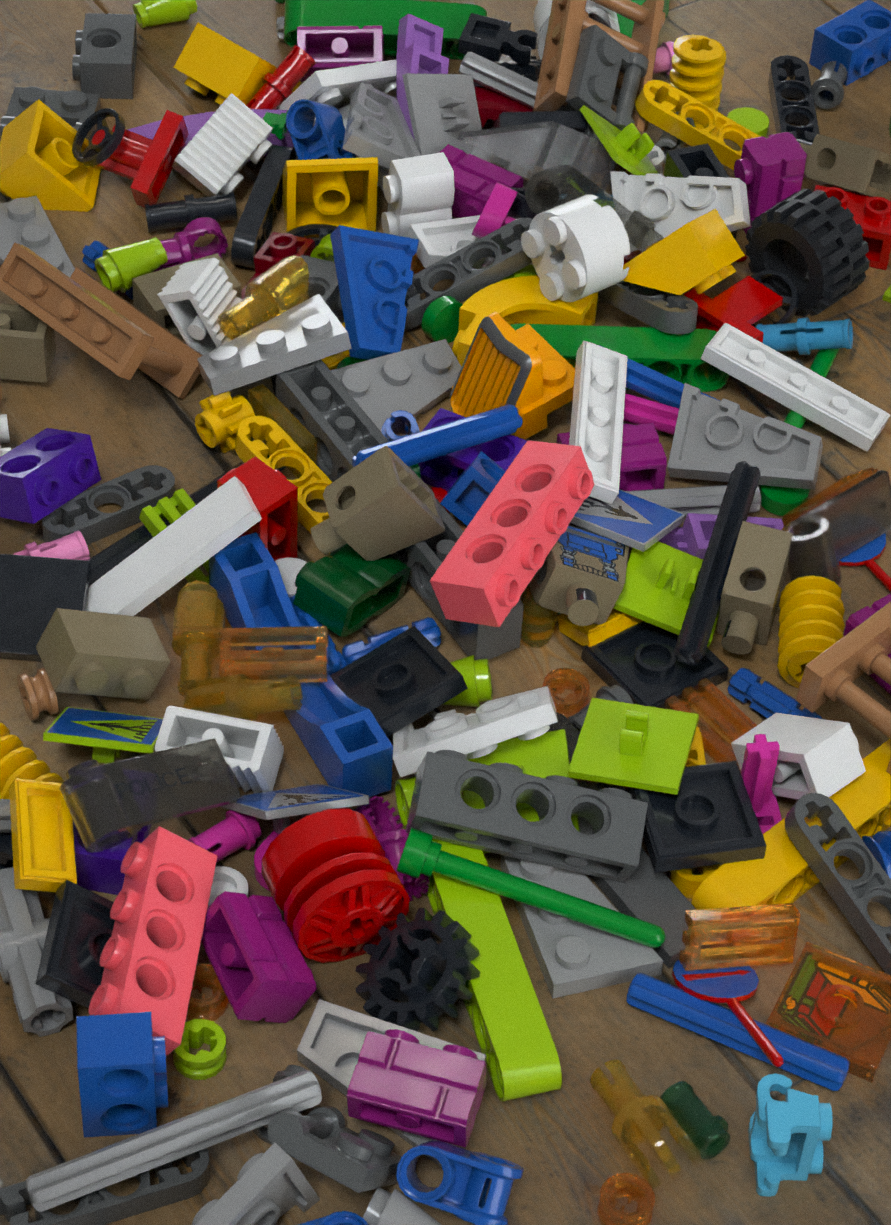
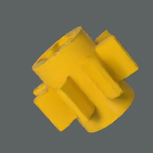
(221, 419)

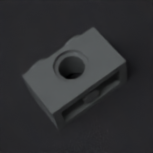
(106, 55)

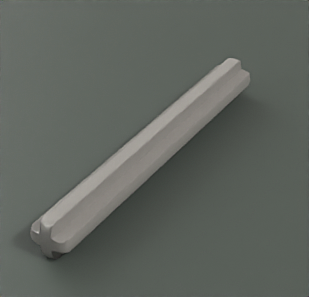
(171, 1141)

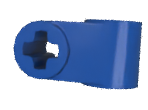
(317, 141)
(463, 1183)

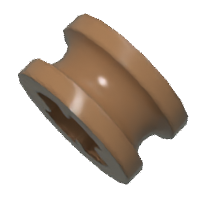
(37, 694)

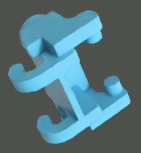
(786, 1134)

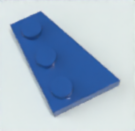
(373, 288)

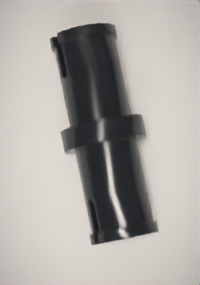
(182, 212)

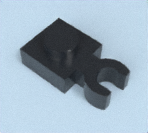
(494, 37)

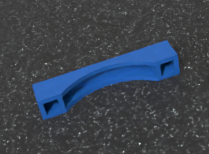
(334, 729)

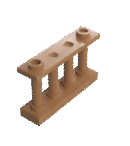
(562, 45)
(99, 321)
(834, 670)

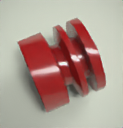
(333, 884)

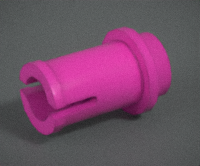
(229, 835)

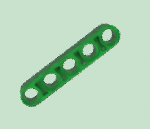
(362, 13)
(666, 353)

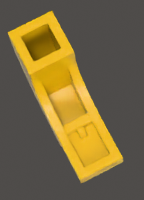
(518, 302)

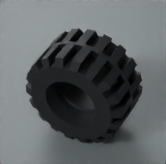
(812, 245)

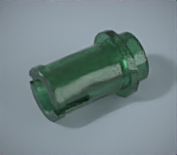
(703, 1128)

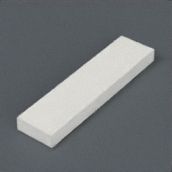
(795, 386)
(599, 415)
(175, 551)

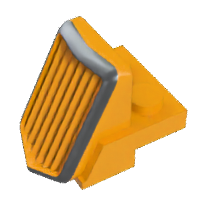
(514, 370)

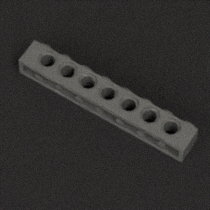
(341, 432)

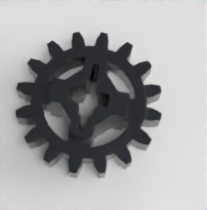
(418, 970)

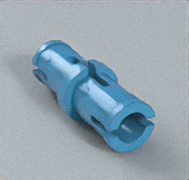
(808, 335)

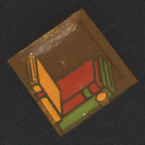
(837, 1008)

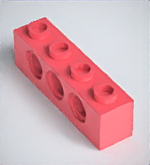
(512, 533)
(156, 933)

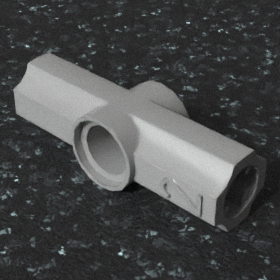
(21, 948)

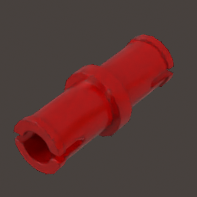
(282, 81)

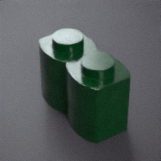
(348, 590)

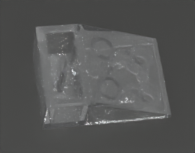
(541, 146)

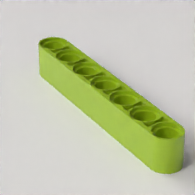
(503, 1001)

